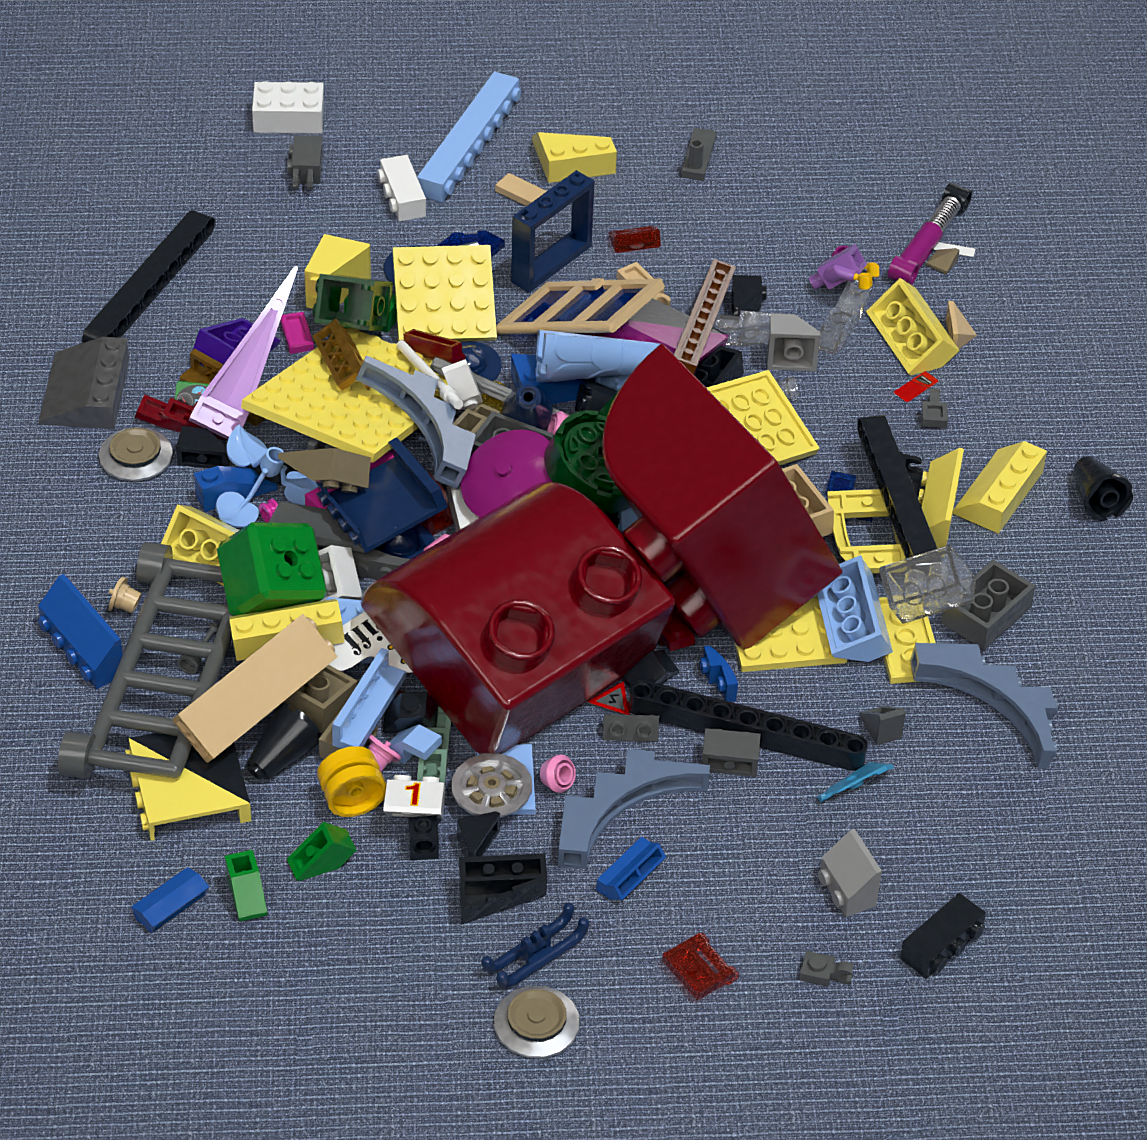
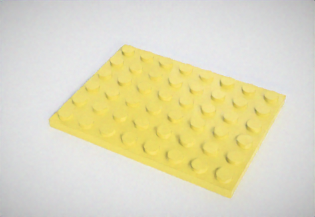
(350, 419)

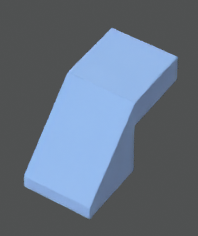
(415, 741)

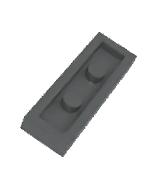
(698, 154)

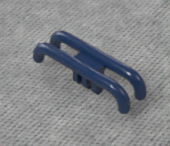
(536, 949)

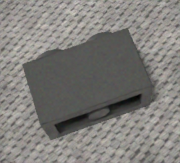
(731, 752)

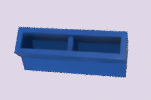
(630, 869)
(170, 899)

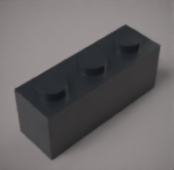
(943, 936)

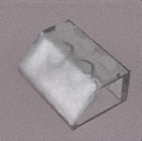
(927, 584)

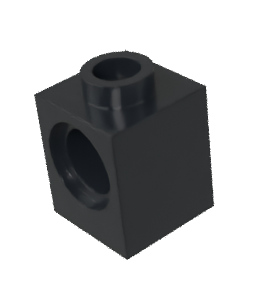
(423, 838)

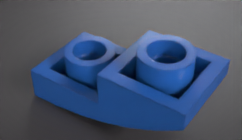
(719, 672)

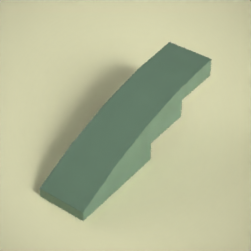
(437, 762)

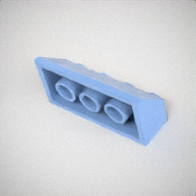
(854, 614)

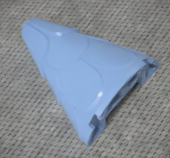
(580, 356)

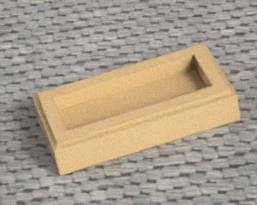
(518, 189)

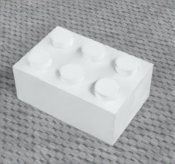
(288, 107)

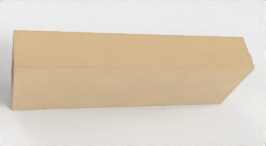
(255, 687)

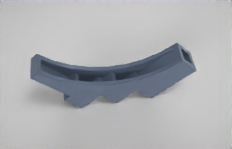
(415, 395)
(998, 685)
(614, 793)

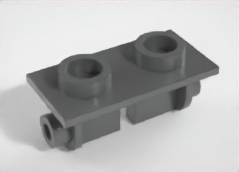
(630, 727)

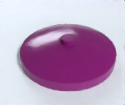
(504, 469)

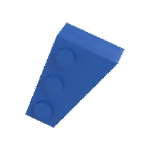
(523, 373)

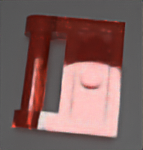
(694, 971)

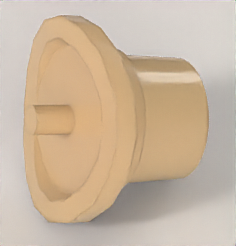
(124, 596)

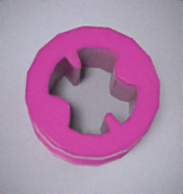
(268, 509)

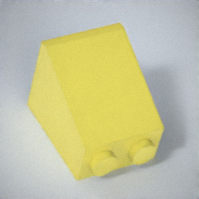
(336, 257)

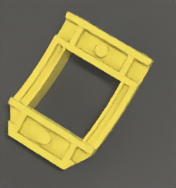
(855, 505)

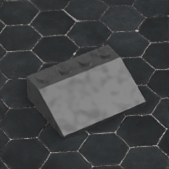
(86, 384)

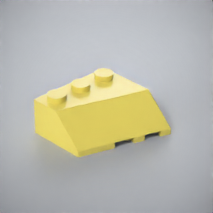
(566, 153)

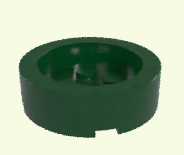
(574, 461)

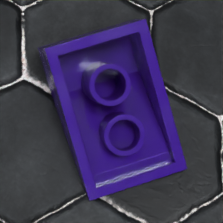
(222, 339)

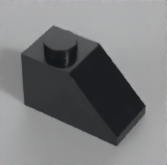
(747, 293)
(200, 449)
(410, 710)

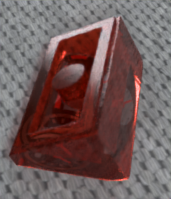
(635, 239)

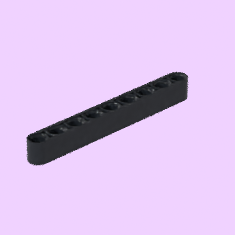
(151, 277)
(895, 486)
(776, 730)

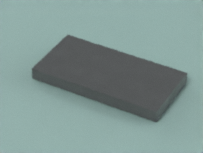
(326, 529)

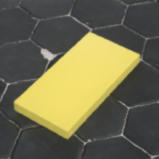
(902, 641)

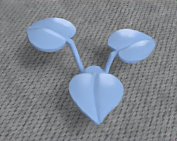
(248, 450)

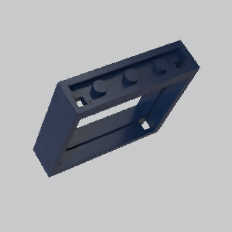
(532, 271)

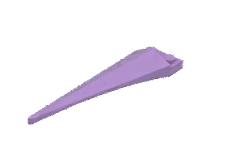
(221, 402)

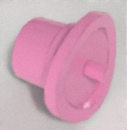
(382, 752)

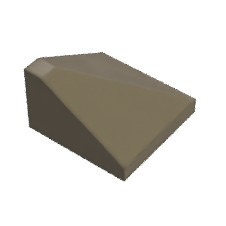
(943, 259)

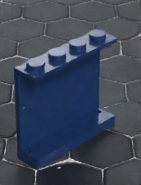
(395, 500)

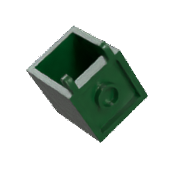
(366, 304)

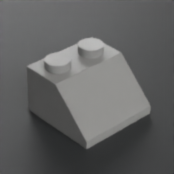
(792, 344)
(851, 875)

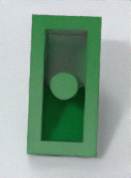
(321, 852)

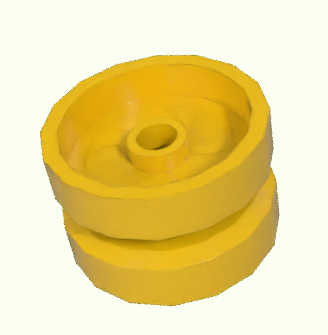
(351, 781)

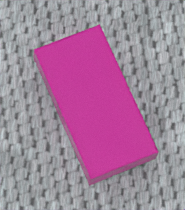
(296, 332)

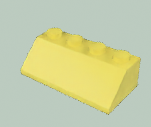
(912, 329)
(1002, 486)
(940, 494)
(196, 535)
(257, 628)

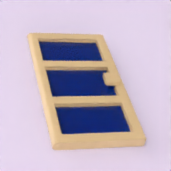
(580, 306)

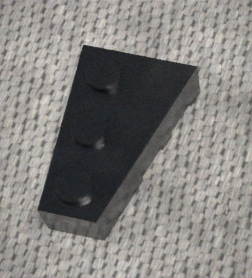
(499, 883)

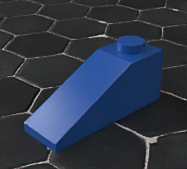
(222, 479)

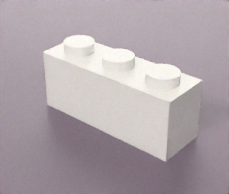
(402, 188)

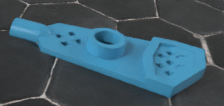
(856, 778)

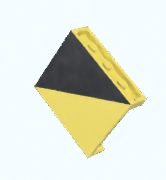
(199, 790)

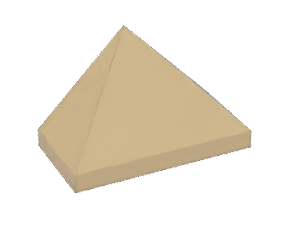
(957, 326)

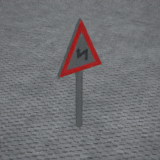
(612, 700)

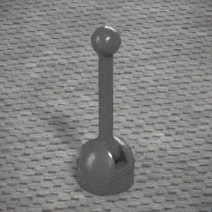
(191, 664)

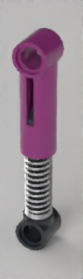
(930, 233)

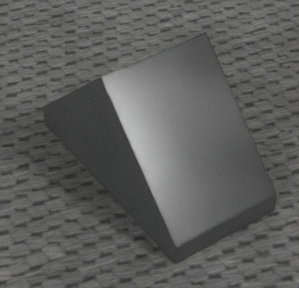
(884, 723)

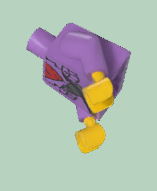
(845, 267)

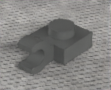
(933, 411)
(821, 969)

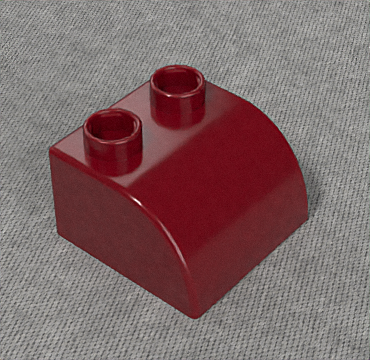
(710, 506)
(522, 614)

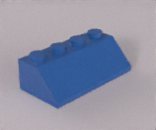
(80, 632)

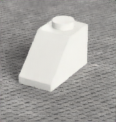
(463, 381)

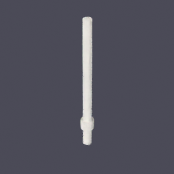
(447, 392)

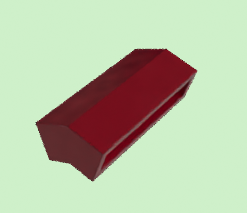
(434, 346)

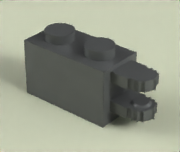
(306, 160)

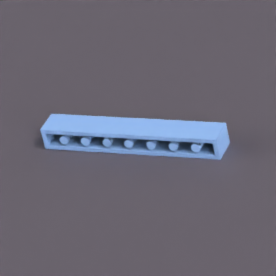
(469, 136)

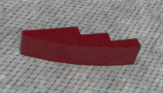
(165, 415)

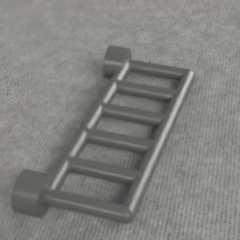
(83, 751)

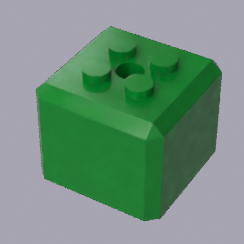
(271, 567)

